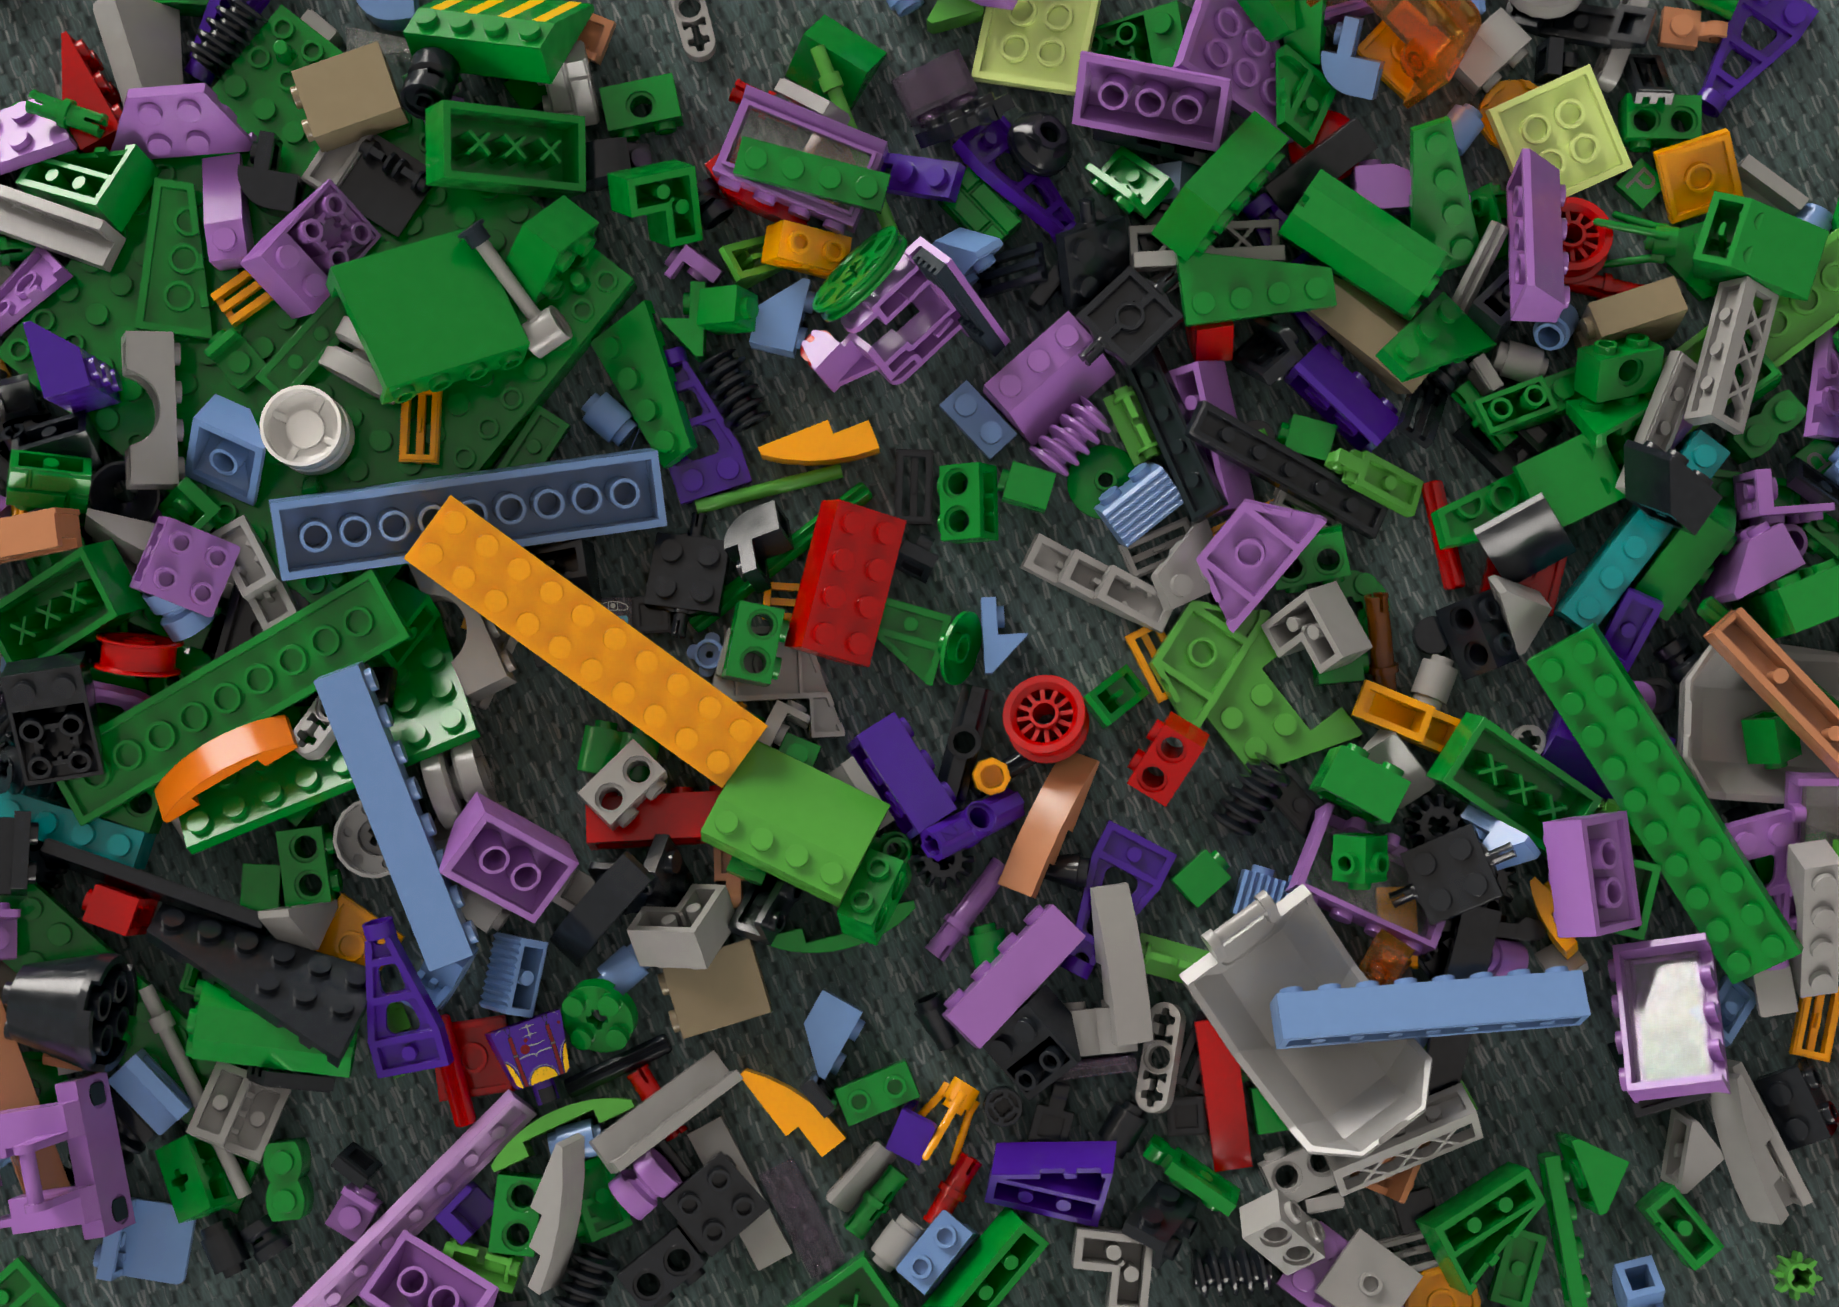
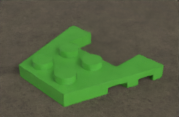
(1259, 719)

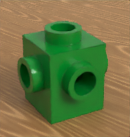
(1360, 859)

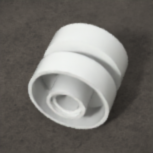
(307, 430)

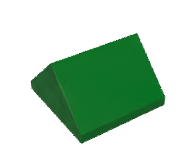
(848, 52)
(1592, 1171)

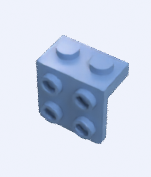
(150, 1249)

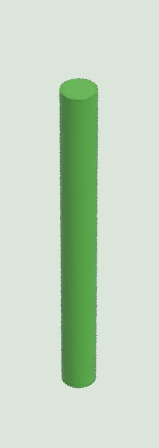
(768, 488)

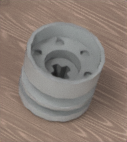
(357, 844)

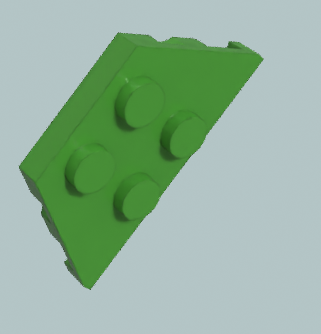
(1202, 657)

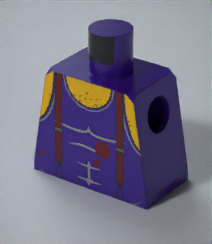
(533, 1053)

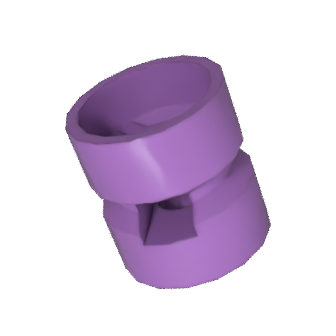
(648, 1180)

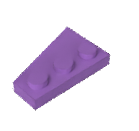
(29, 286)
(1823, 398)

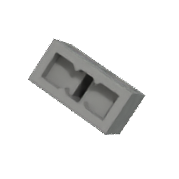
(615, 778)
(1305, 1181)
(1282, 1232)

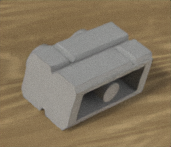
(573, 88)

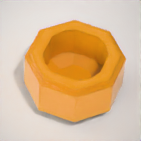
(991, 776)

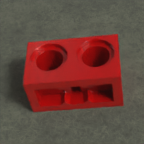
(1171, 760)
(118, 909)

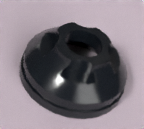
(1033, 151)
(104, 499)

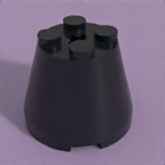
(73, 1009)

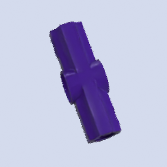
(972, 824)

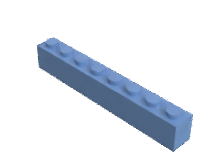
(396, 815)
(1428, 1008)

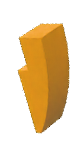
(821, 447)
(1405, 716)
(793, 1110)

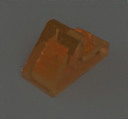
(1386, 959)

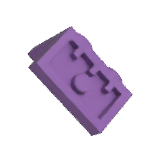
(1755, 501)
(185, 566)

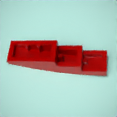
(1223, 1101)

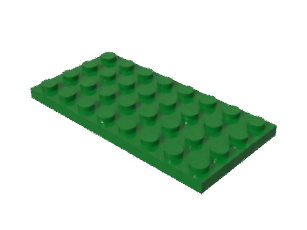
(427, 717)

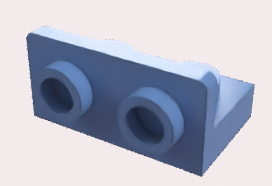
(936, 1252)

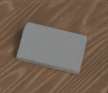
(1390, 748)
(860, 1176)

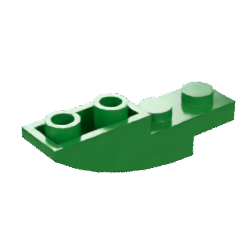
(1527, 403)

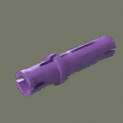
(963, 916)

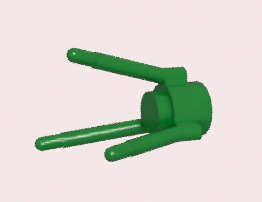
(1660, 238)

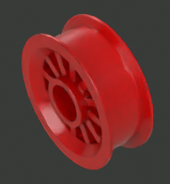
(1591, 240)
(138, 654)
(1041, 687)

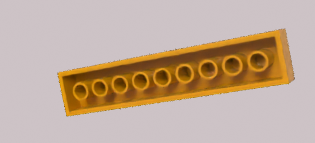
(585, 641)

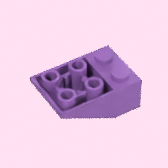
(302, 247)

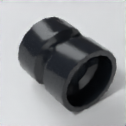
(429, 80)

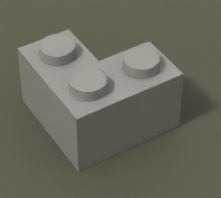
(1320, 624)
(683, 934)
(1119, 1255)

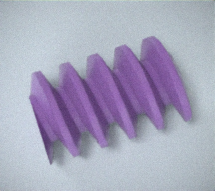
(1070, 438)

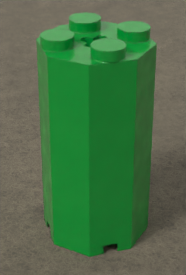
(1364, 245)
(237, 1035)

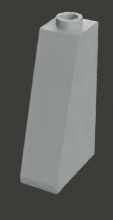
(141, 43)

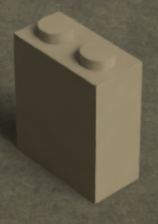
(348, 97)
(1648, 309)
(719, 995)

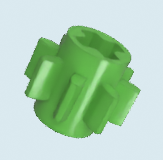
(1785, 1276)

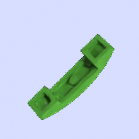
(519, 1146)

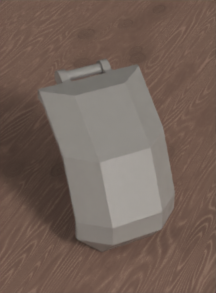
(1711, 732)
(1327, 1096)

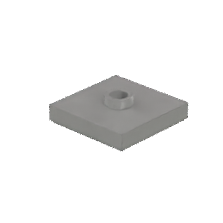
(1367, 1276)

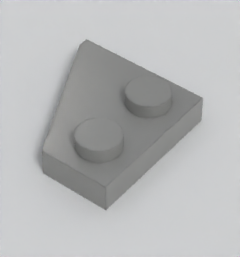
(1179, 576)

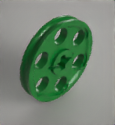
(859, 273)

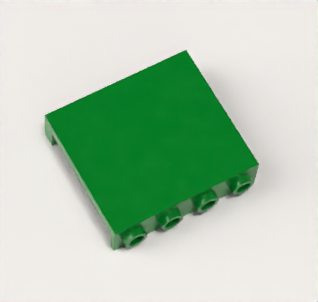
(429, 315)

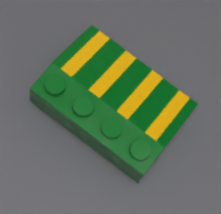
(501, 36)

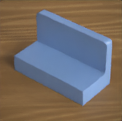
(151, 1092)

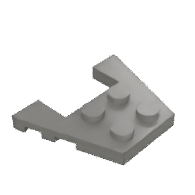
(797, 680)

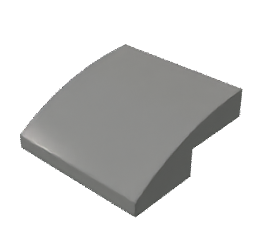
(237, 1112)

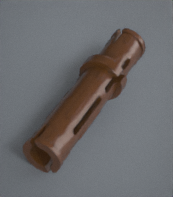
(1382, 665)

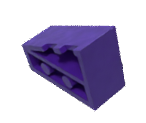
(1053, 1178)

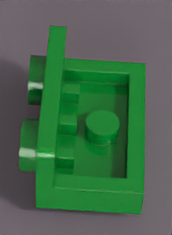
(1131, 182)

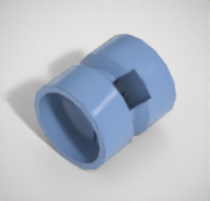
(177, 621)

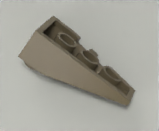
(1364, 330)

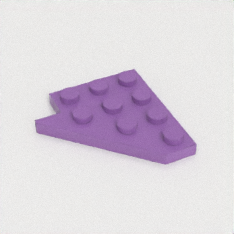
(1229, 45)

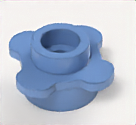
(699, 651)

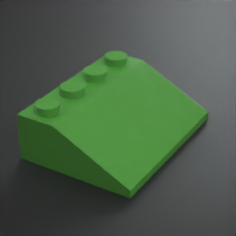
(794, 822)

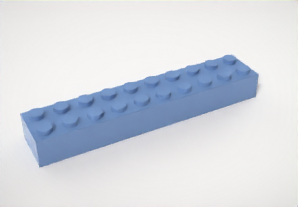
(526, 502)

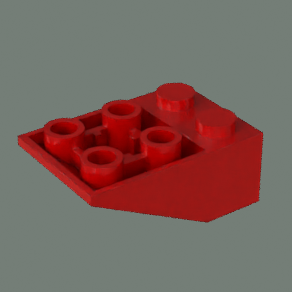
(90, 89)

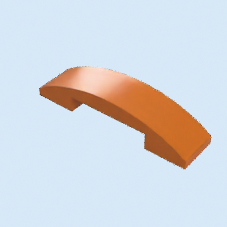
(220, 758)

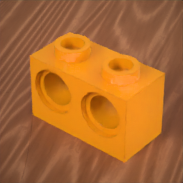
(804, 248)

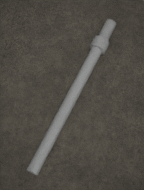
(162, 1023)

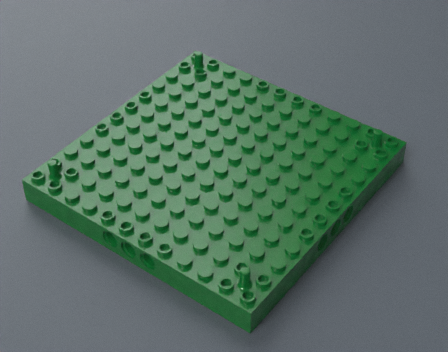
(477, 416)

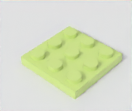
(1035, 44)
(1566, 126)

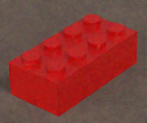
(845, 583)

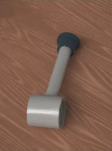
(544, 328)

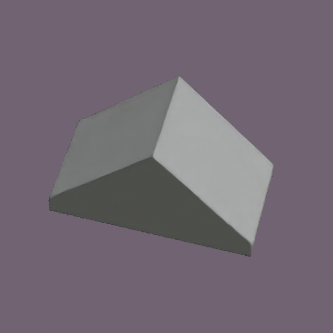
(1521, 609)
(300, 924)
(1688, 1152)

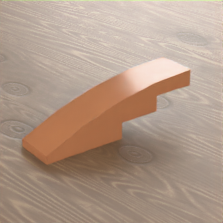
(1048, 823)

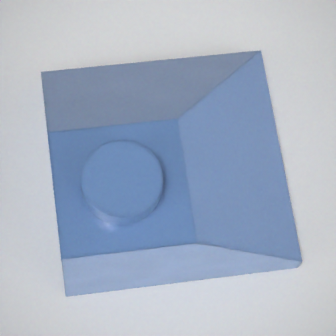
(226, 449)

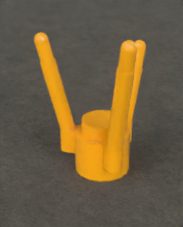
(958, 1098)

